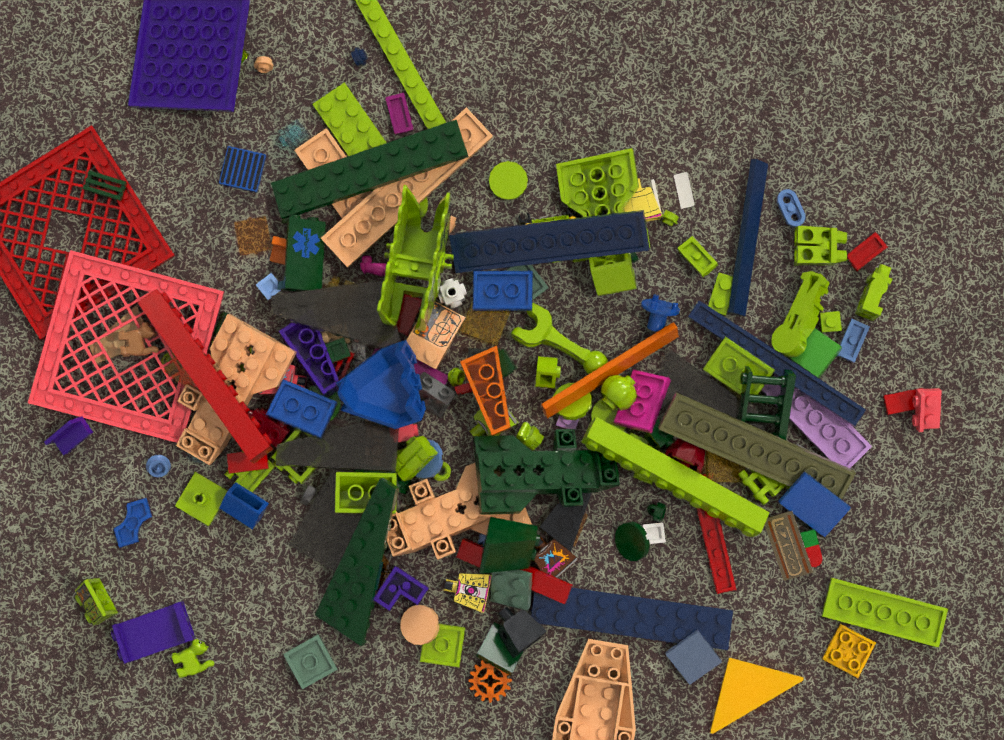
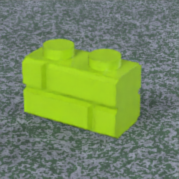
(414, 457)

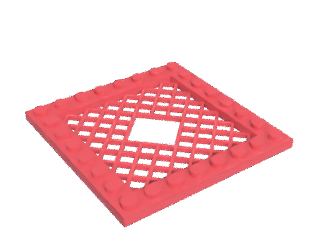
(57, 339)

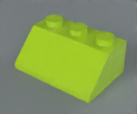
(356, 489)

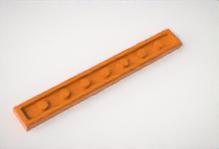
(611, 368)

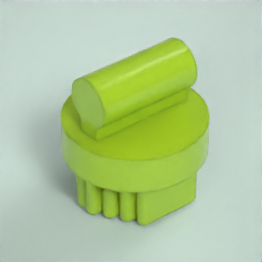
(529, 436)

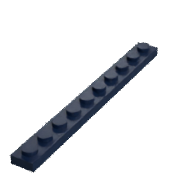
(804, 382)

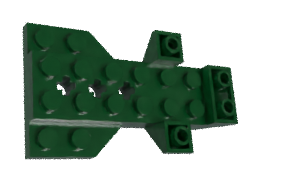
(561, 471)

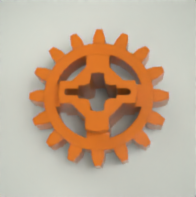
(490, 689)

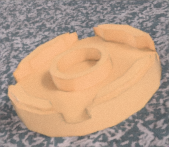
(419, 624)

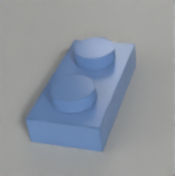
(853, 340)

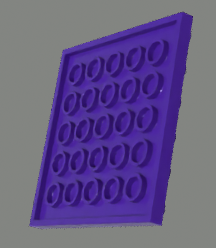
(189, 54)

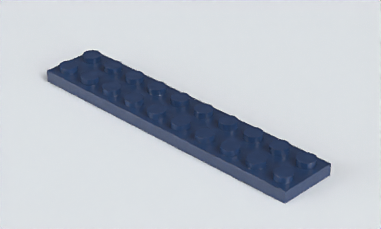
(549, 241)
(634, 617)

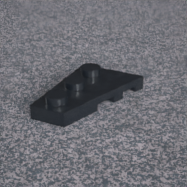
(565, 522)

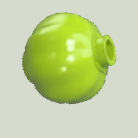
(619, 392)

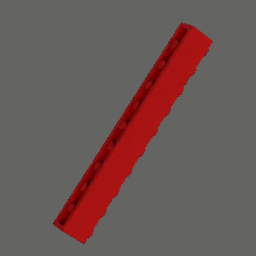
(205, 376)

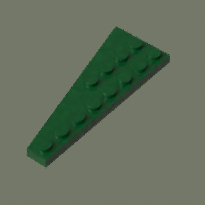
(357, 577)

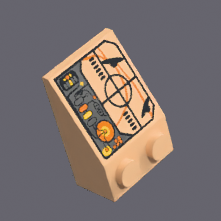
(433, 343)

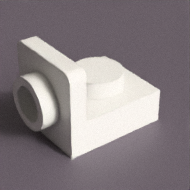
(655, 532)

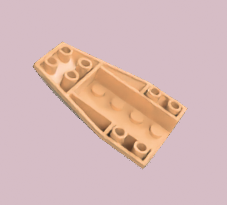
(598, 696)

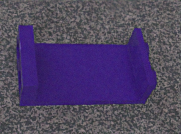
(152, 632)

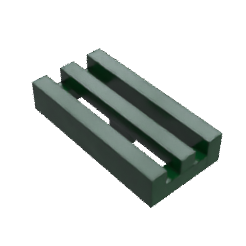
(93, 174)

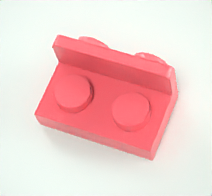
(927, 409)

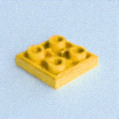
(848, 650)

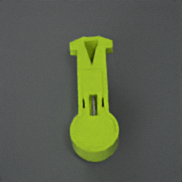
(802, 317)

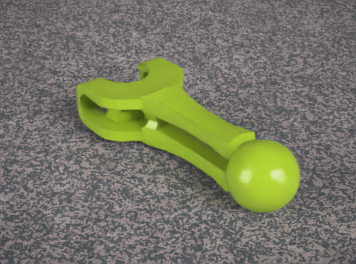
(547, 335)

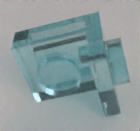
(293, 134)

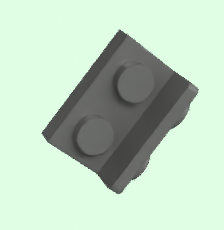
(435, 394)

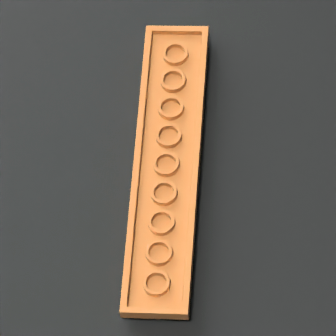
(379, 210)

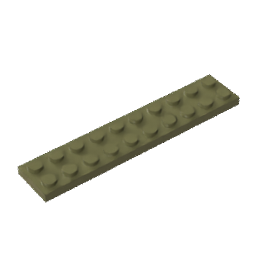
(751, 446)

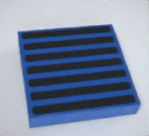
(242, 169)

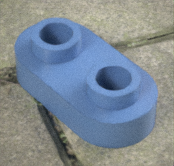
(791, 208)

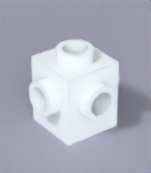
(455, 300)

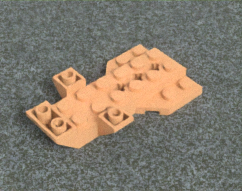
(264, 371)
(436, 519)

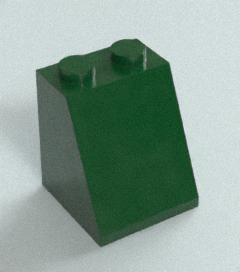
(508, 546)

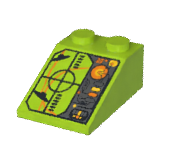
(95, 601)

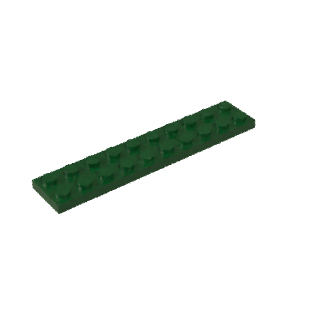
(370, 169)

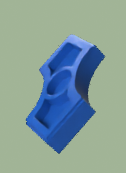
(136, 515)

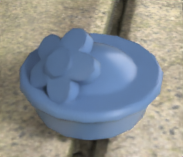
(158, 465)

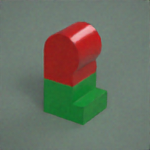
(812, 547)

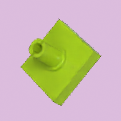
(201, 499)

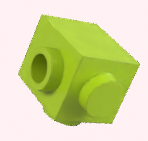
(547, 372)

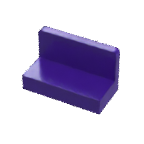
(70, 435)

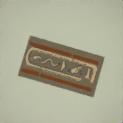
(788, 546)

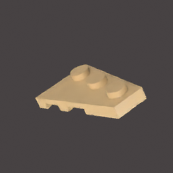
(111, 342)

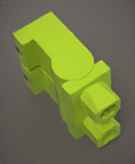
(818, 246)
(871, 296)

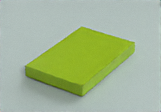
(729, 363)

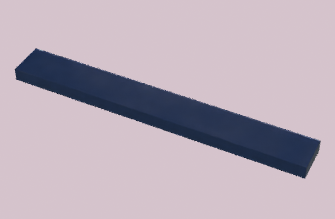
(748, 237)

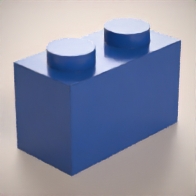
(243, 505)

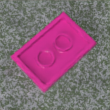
(650, 397)

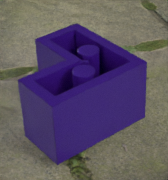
(400, 583)

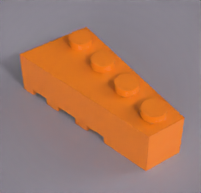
(488, 387)

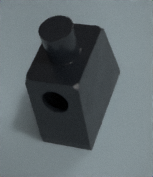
(519, 631)

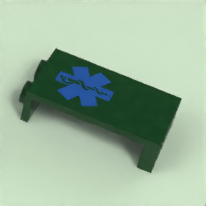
(303, 254)

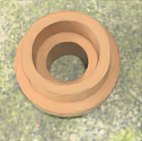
(263, 64)

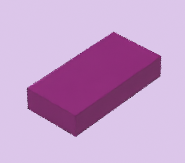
(399, 114)

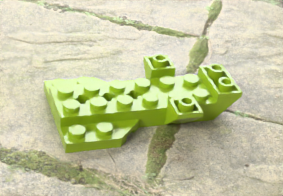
(581, 193)

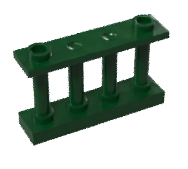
(783, 401)

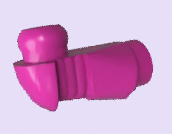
(373, 268)

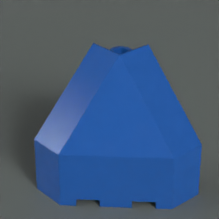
(384, 388)

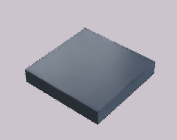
(693, 657)

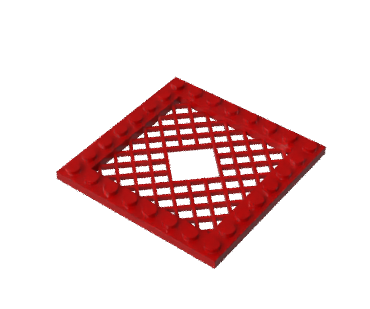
(38, 171)

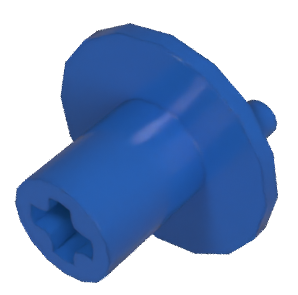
(658, 312)

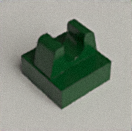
(338, 350)

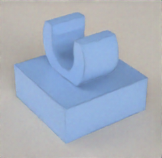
(268, 286)

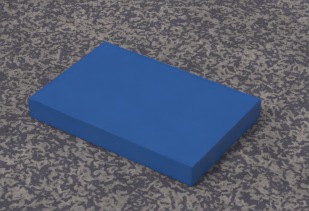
(502, 290)
(301, 408)
(814, 504)

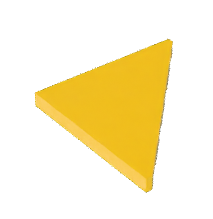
(747, 688)

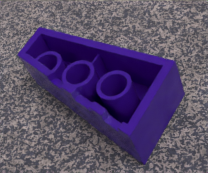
(312, 356)

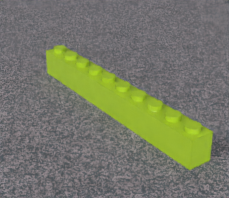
(675, 477)

